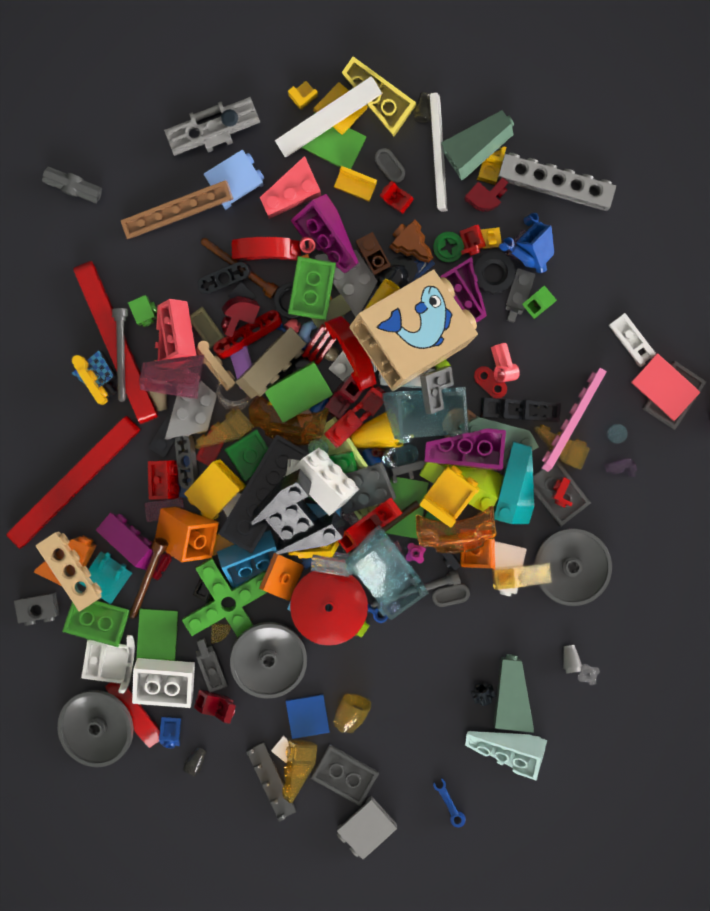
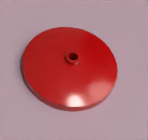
(331, 626)

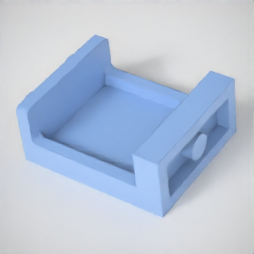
(238, 173)

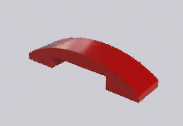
(360, 361)
(142, 723)

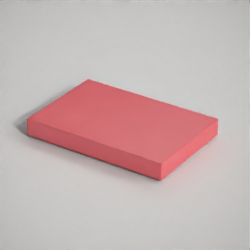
(665, 387)

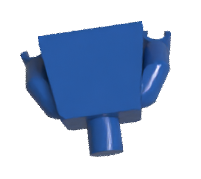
(534, 246)

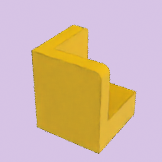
(302, 95)

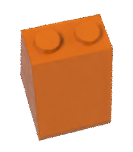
(188, 534)
(81, 545)

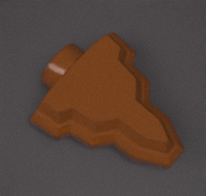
(411, 241)

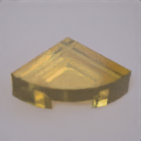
(219, 632)

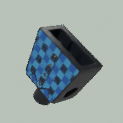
(103, 370)

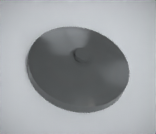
(577, 566)
(268, 660)
(95, 728)

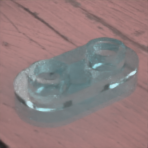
(399, 457)

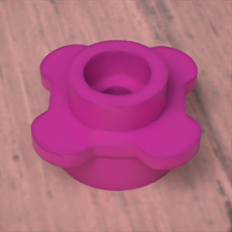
(411, 549)

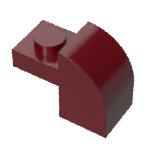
(486, 200)
(238, 309)
(342, 397)
(215, 705)

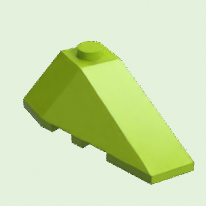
(488, 482)

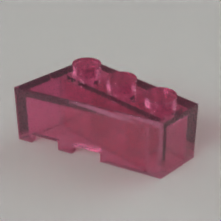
(173, 376)

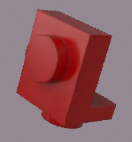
(396, 197)
(472, 240)
(373, 400)
(560, 487)

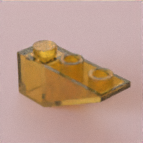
(230, 430)
(573, 453)
(521, 576)
(300, 762)

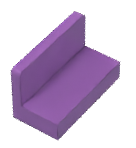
(241, 361)

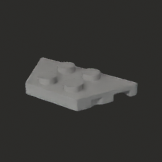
(354, 285)
(192, 414)

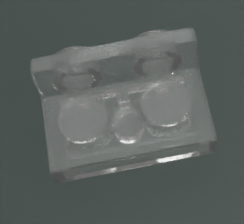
(330, 565)

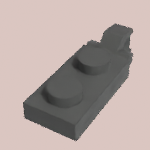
(519, 293)
(210, 666)

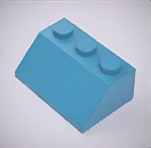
(241, 565)

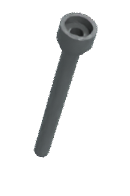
(120, 316)
(451, 578)

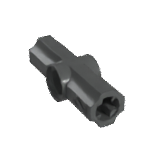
(72, 184)

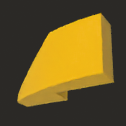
(491, 167)

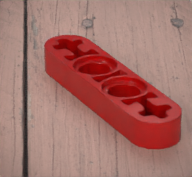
(249, 336)

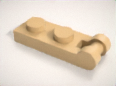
(215, 365)

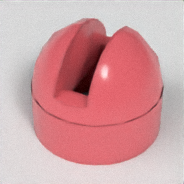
(311, 244)
(294, 324)

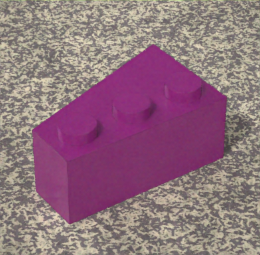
(466, 289)
(126, 540)

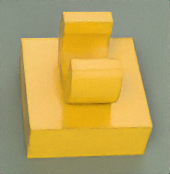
(491, 237)

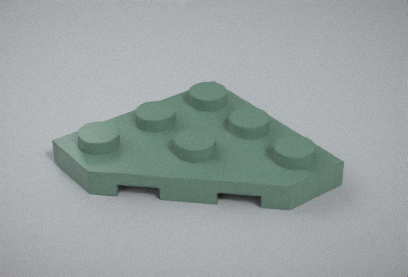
(513, 433)

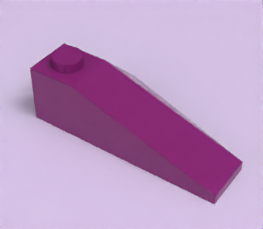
(323, 224)
(475, 449)

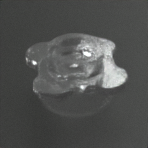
(585, 668)

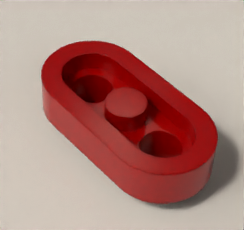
(489, 383)

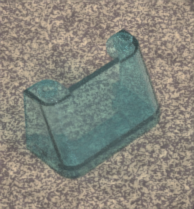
(409, 419)
(386, 573)

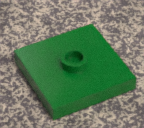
(247, 454)

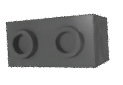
(25, 608)

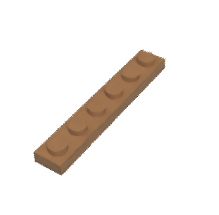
(177, 209)

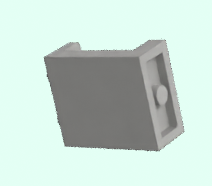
(366, 828)

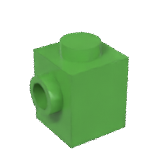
(539, 302)
(143, 311)

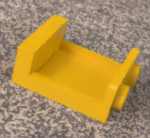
(214, 489)
(449, 495)

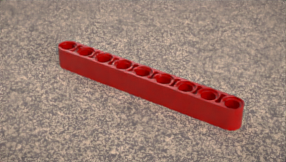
(102, 313)
(73, 482)

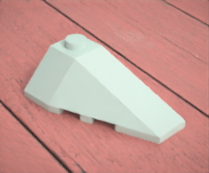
(518, 751)

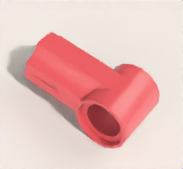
(504, 368)

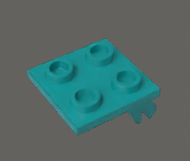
(108, 575)

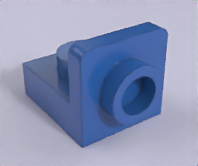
(170, 732)

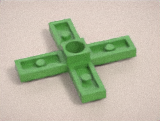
(219, 590)

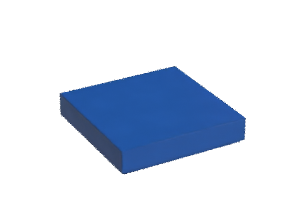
(307, 716)

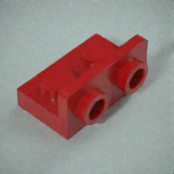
(163, 480)

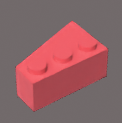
(291, 190)
(174, 330)

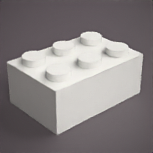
(329, 484)
(163, 682)

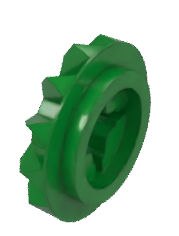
(452, 238)

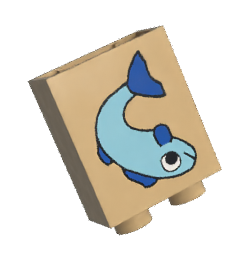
(414, 329)

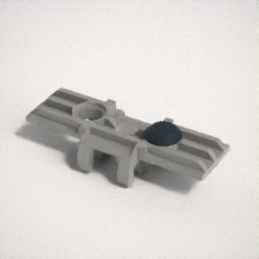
(216, 131)

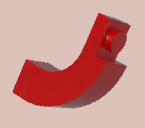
(265, 248)
(379, 516)

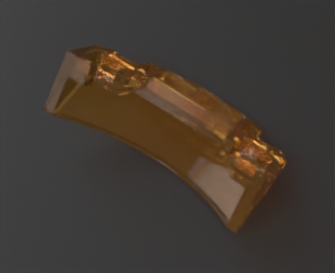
(297, 430)
(461, 537)

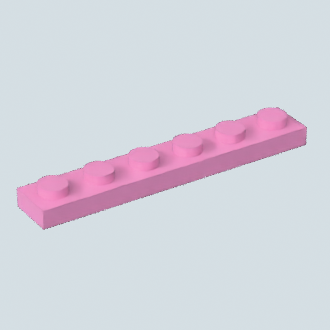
(569, 425)

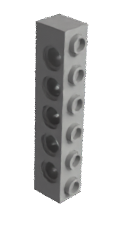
(546, 185)

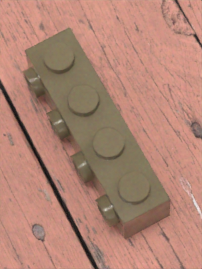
(270, 363)

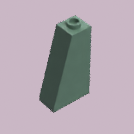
(477, 143)
(512, 699)

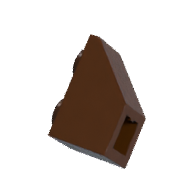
(372, 253)

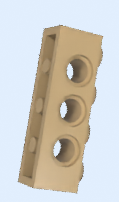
(59, 567)

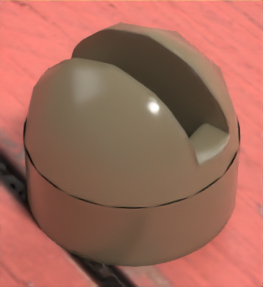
(332, 354)

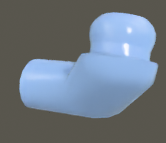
(305, 331)

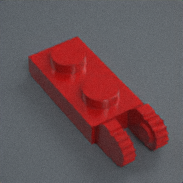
(346, 426)

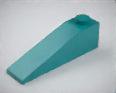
(517, 487)

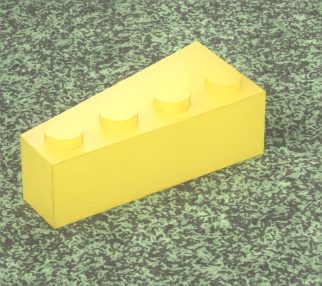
(391, 106)

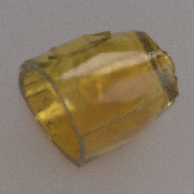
(348, 717)

